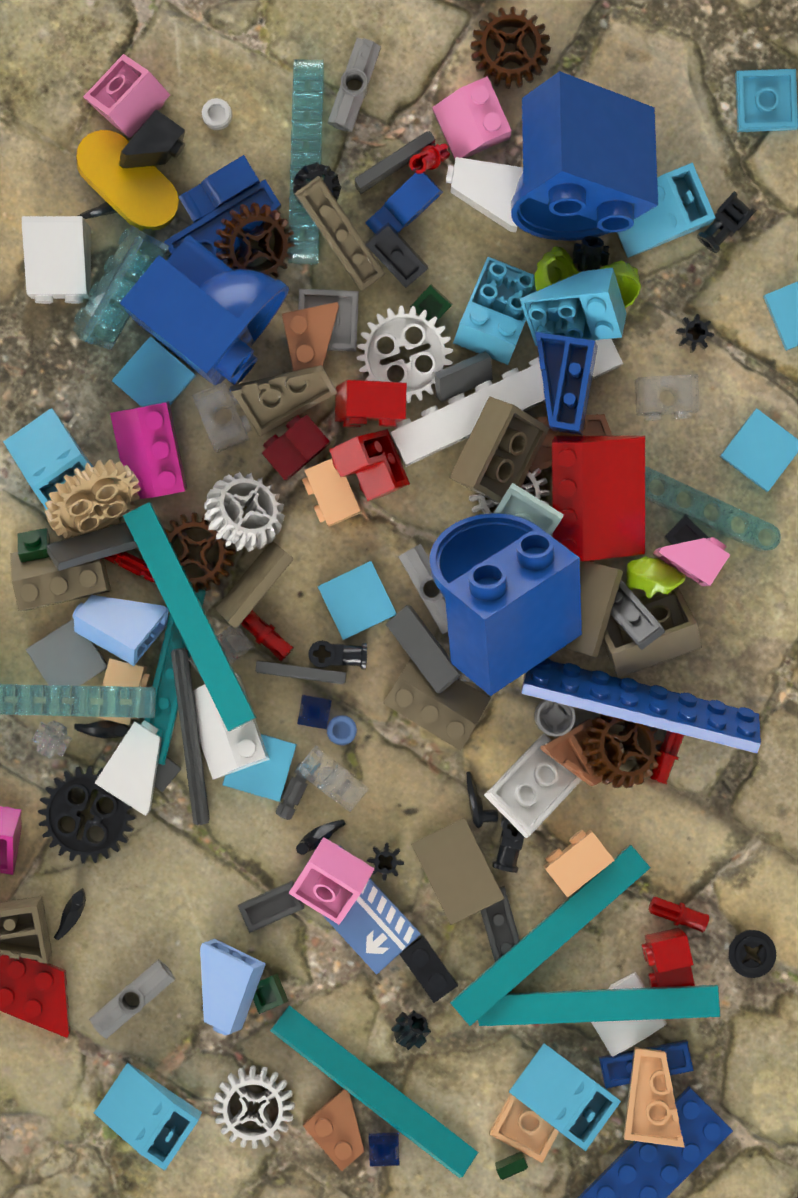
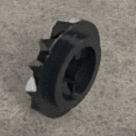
(310, 172)
(766, 954)

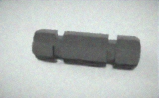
(292, 795)

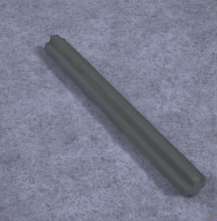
(190, 736)

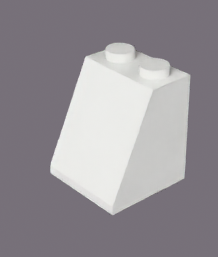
(57, 258)

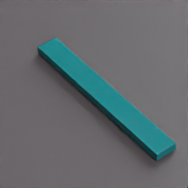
(189, 617)
(549, 935)
(604, 1005)
(374, 1091)

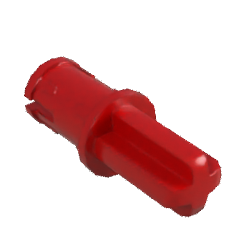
(429, 158)
(669, 754)
(679, 914)

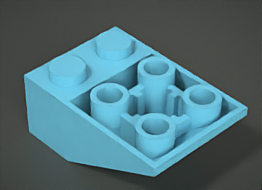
(679, 211)
(578, 307)
(494, 311)
(46, 454)
(564, 1096)
(147, 1115)

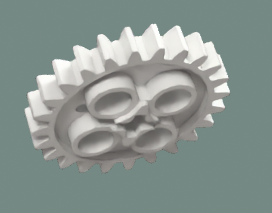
(395, 328)

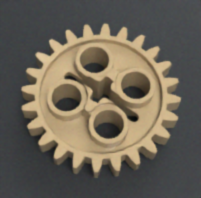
(92, 499)

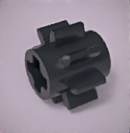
(590, 253)
(687, 338)
(384, 869)
(411, 1030)

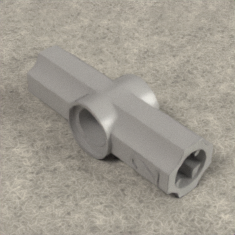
(359, 68)
(418, 568)
(118, 1011)

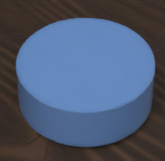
(341, 730)

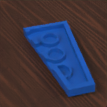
(205, 228)

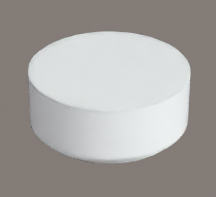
(216, 114)

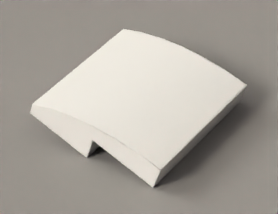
(624, 1034)

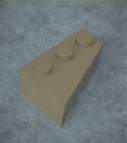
(24, 929)

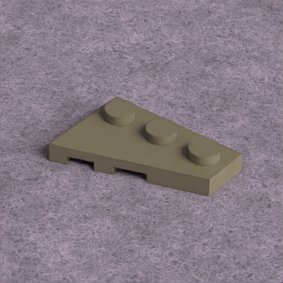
(283, 396)

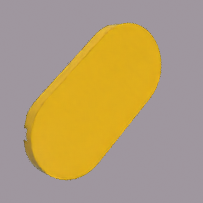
(137, 193)

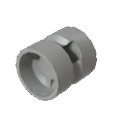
(554, 718)

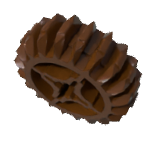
(501, 38)
(261, 234)
(211, 574)
(610, 766)

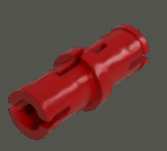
(266, 635)

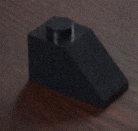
(153, 143)

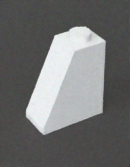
(486, 187)
(133, 767)

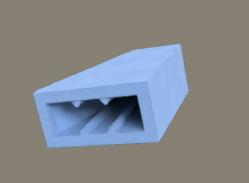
(120, 625)
(227, 985)

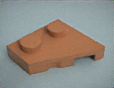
(309, 334)
(568, 752)
(337, 1130)

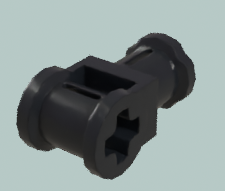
(729, 218)
(340, 655)
(509, 848)

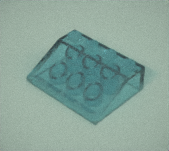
(103, 315)

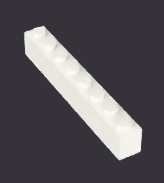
(456, 421)

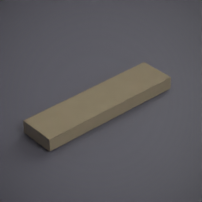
(339, 233)

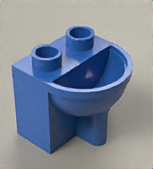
(584, 161)
(205, 310)
(506, 596)

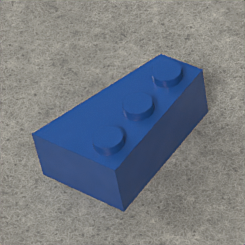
(567, 379)

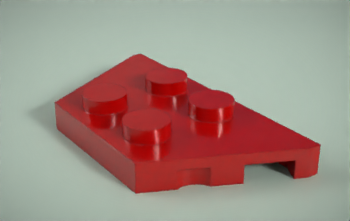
(35, 993)

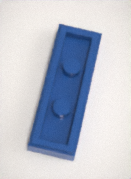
(617, 1069)

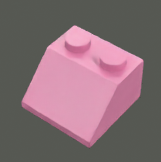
(127, 95)
(472, 119)
(697, 559)
(331, 881)

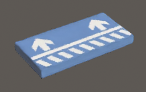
(376, 928)

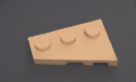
(651, 1101)

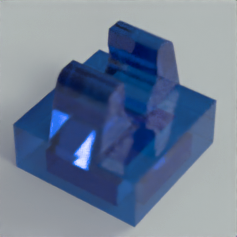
(314, 711)
(384, 1149)

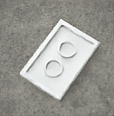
(532, 788)

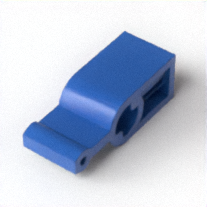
(219, 188)
(406, 203)

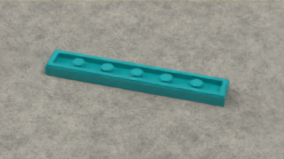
(166, 697)

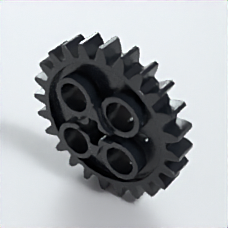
(61, 805)

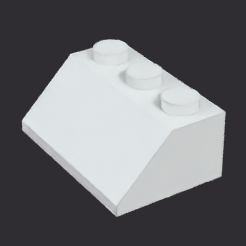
(223, 749)

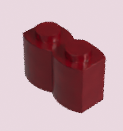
(295, 447)

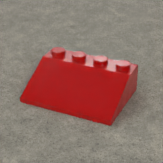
(601, 494)

